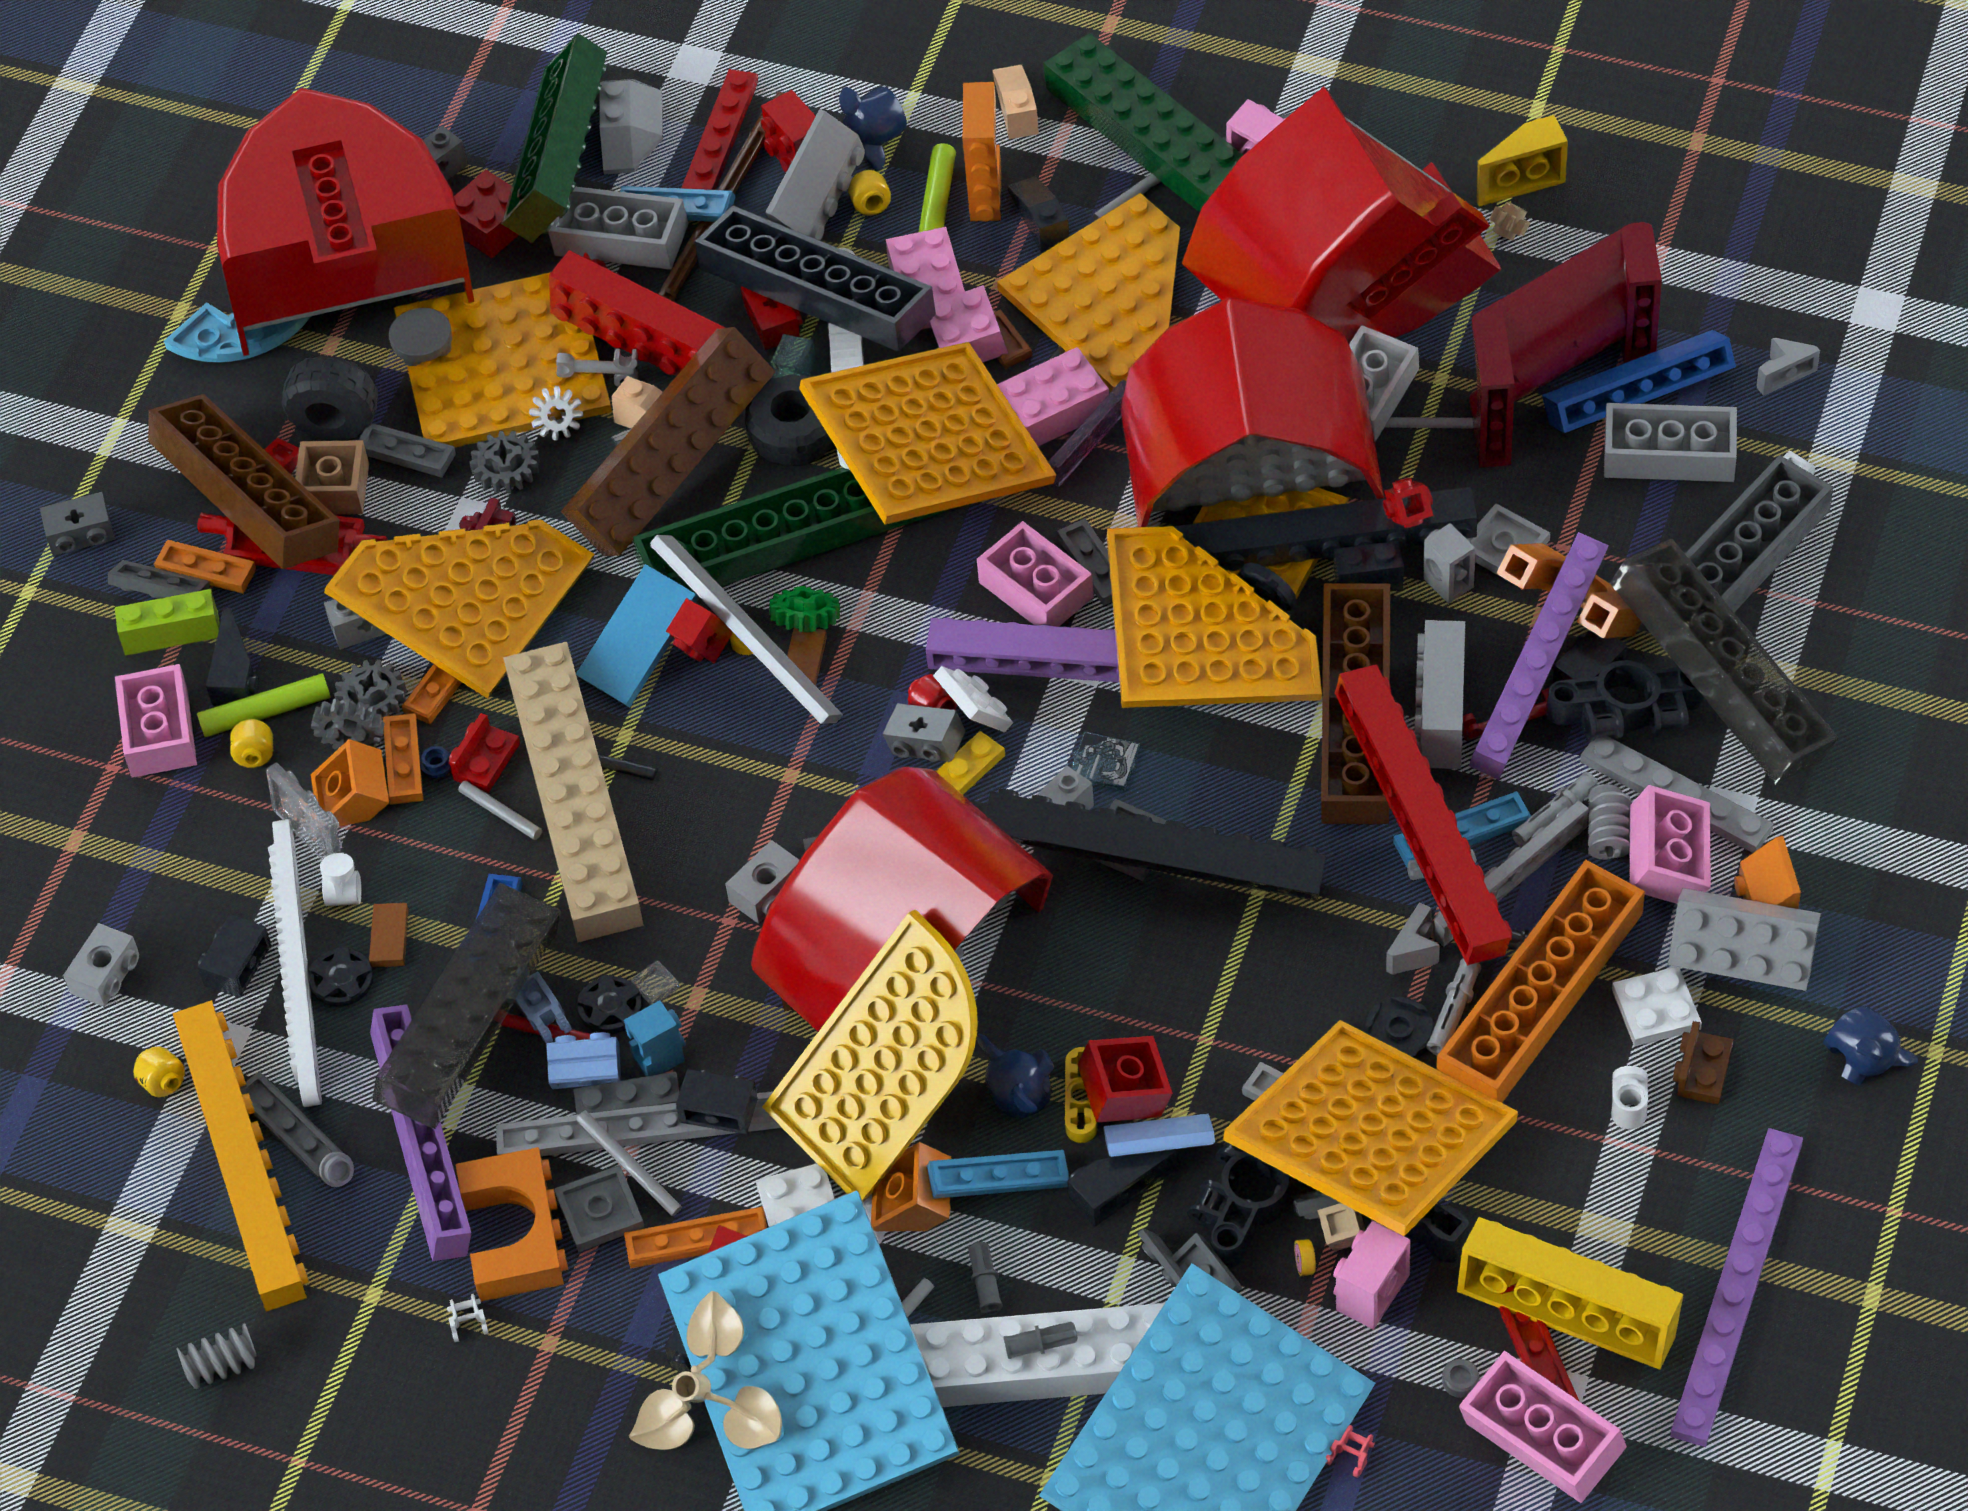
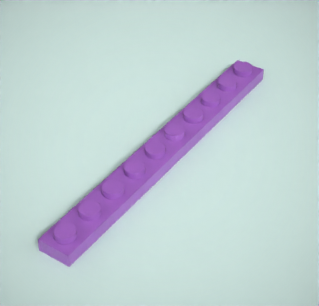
(1736, 1288)

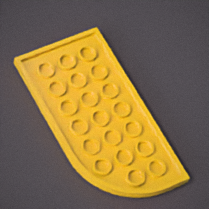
(881, 1059)

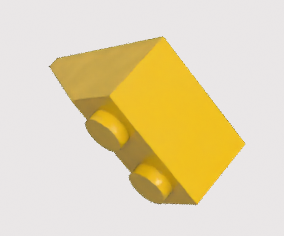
(1523, 162)

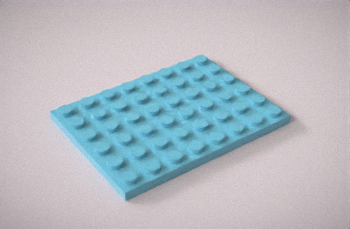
(830, 1352)
(1211, 1413)

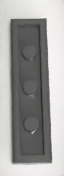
(288, 1123)

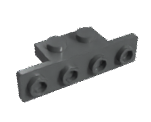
(1194, 1251)

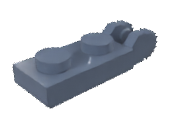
(541, 1007)

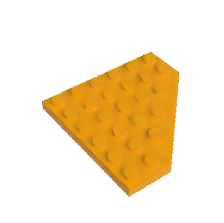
(1104, 287)
(463, 593)
(1197, 631)

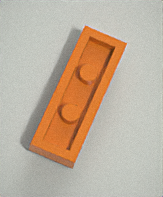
(218, 568)
(402, 759)

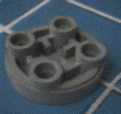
(420, 335)

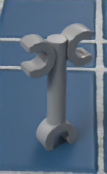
(621, 366)

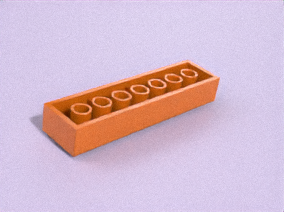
(1542, 982)

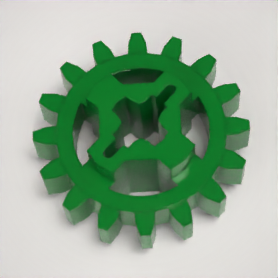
(804, 609)

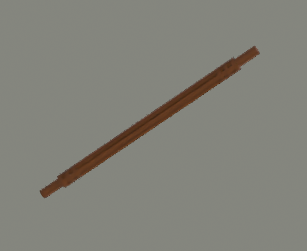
(730, 183)

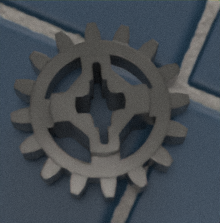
(489, 463)
(371, 687)
(347, 721)

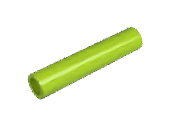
(937, 187)
(264, 704)

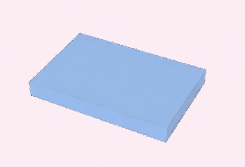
(1159, 1135)

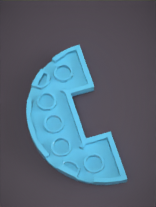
(214, 336)

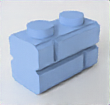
(583, 1061)

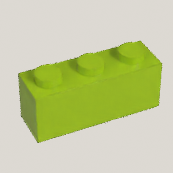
(167, 622)

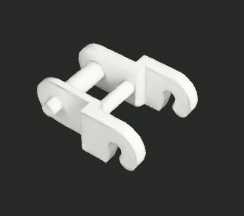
(454, 1321)

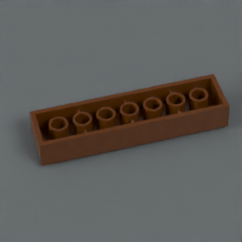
(668, 441)
(243, 481)
(1353, 638)

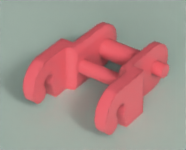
(1339, 1446)

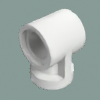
(339, 880)
(1629, 1087)

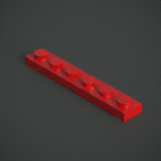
(721, 130)

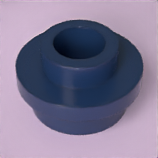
(435, 755)

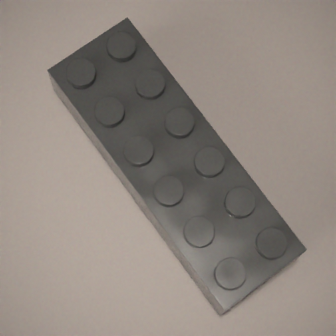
(1760, 530)

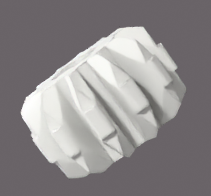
(560, 403)

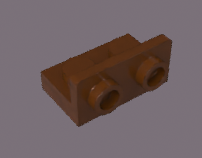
(1704, 1065)

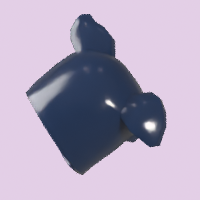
(875, 118)
(1868, 1044)
(1017, 1079)

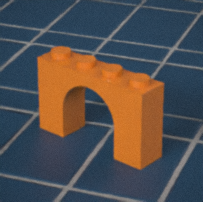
(981, 152)
(1603, 608)
(535, 1259)

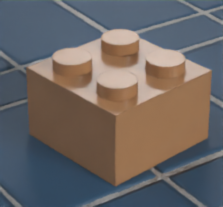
(335, 473)

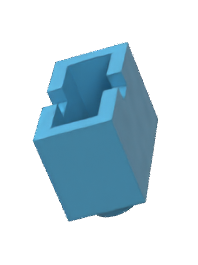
(656, 1040)

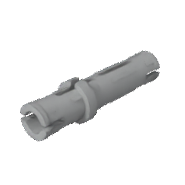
(1546, 815)
(1458, 995)

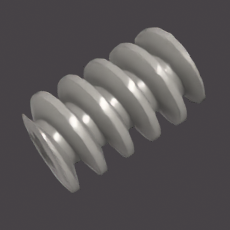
(1608, 822)
(218, 1357)

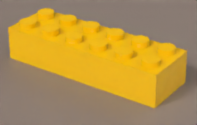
(1570, 1292)

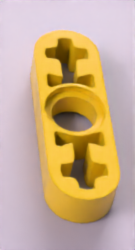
(1072, 1106)

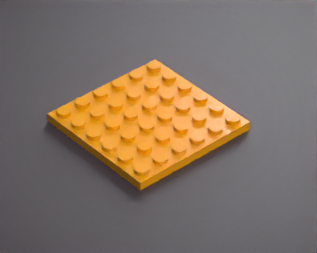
(499, 362)
(927, 432)
(1371, 1127)

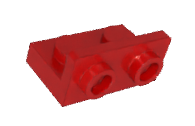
(482, 754)

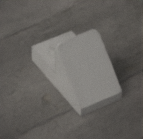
(1787, 364)
(1412, 946)

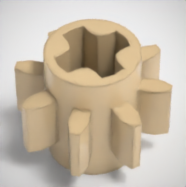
(1509, 221)

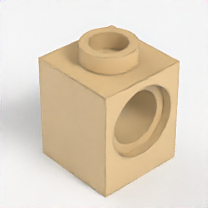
(1340, 1225)

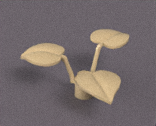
(664, 1416)

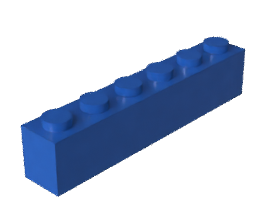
(1639, 380)

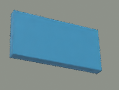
(635, 636)

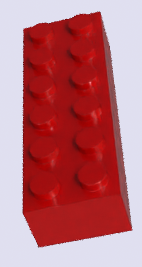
(626, 314)

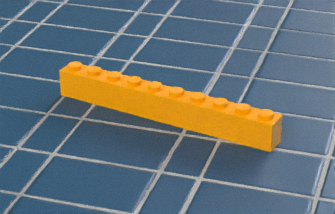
(239, 1156)

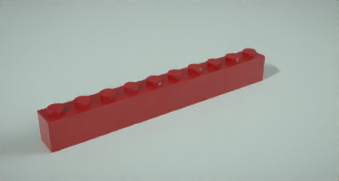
(1423, 815)

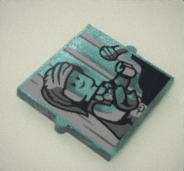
(1105, 760)

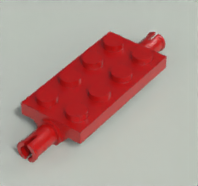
(241, 546)

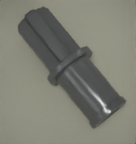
(984, 1277)
(1040, 1339)

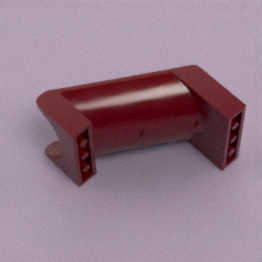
(1559, 323)

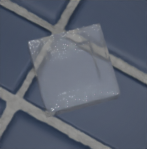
(655, 983)

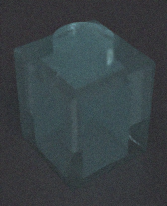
(793, 357)

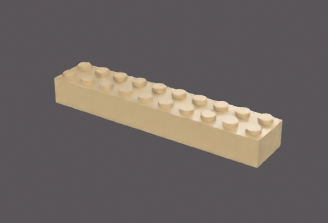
(573, 792)

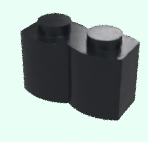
(1442, 1231)

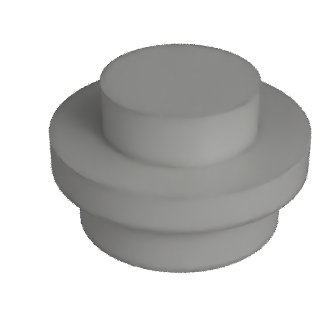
(336, 1169)

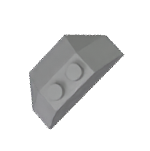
(629, 124)

